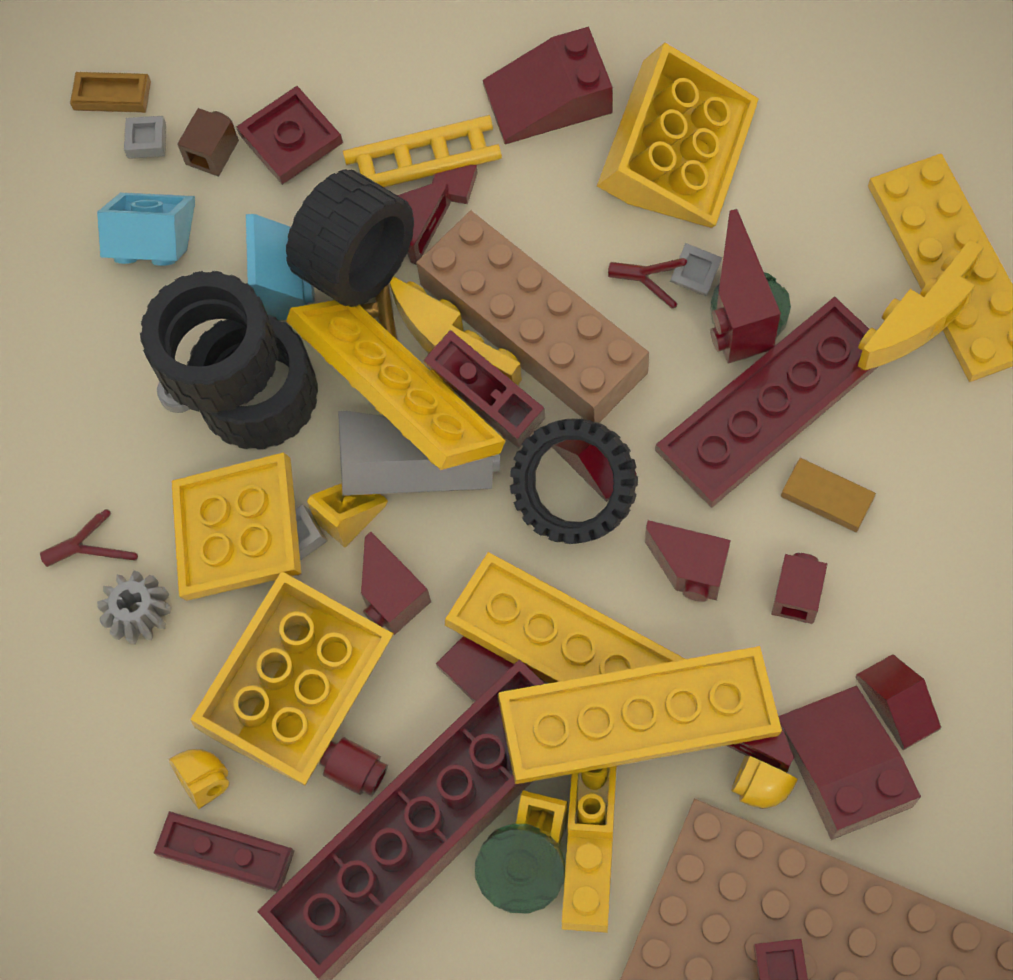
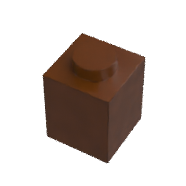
(208, 141)

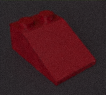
(550, 87)
(746, 307)
(848, 762)

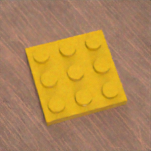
(235, 526)

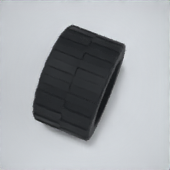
(349, 237)
(197, 300)
(280, 415)

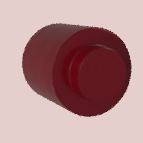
(353, 767)

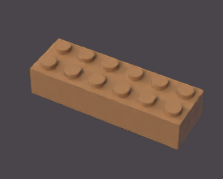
(533, 317)

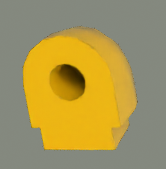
(200, 775)
(762, 784)

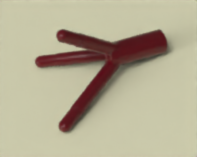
(642, 273)
(74, 545)

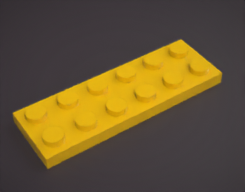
(928, 222)
(396, 383)
(545, 627)
(638, 714)

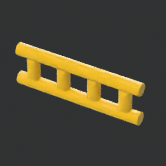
(437, 139)

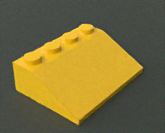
(678, 139)
(291, 679)

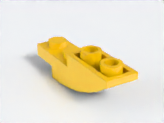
(923, 315)
(433, 319)
(589, 850)

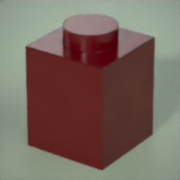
(799, 587)

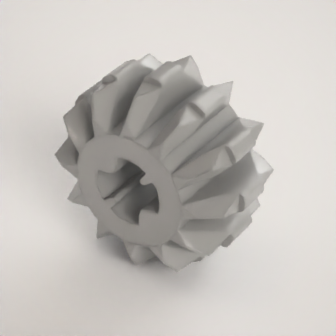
(119, 615)

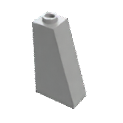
(383, 461)

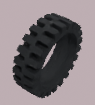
(525, 490)

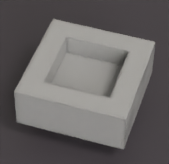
(145, 137)
(699, 270)
(309, 532)

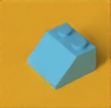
(145, 227)
(269, 269)

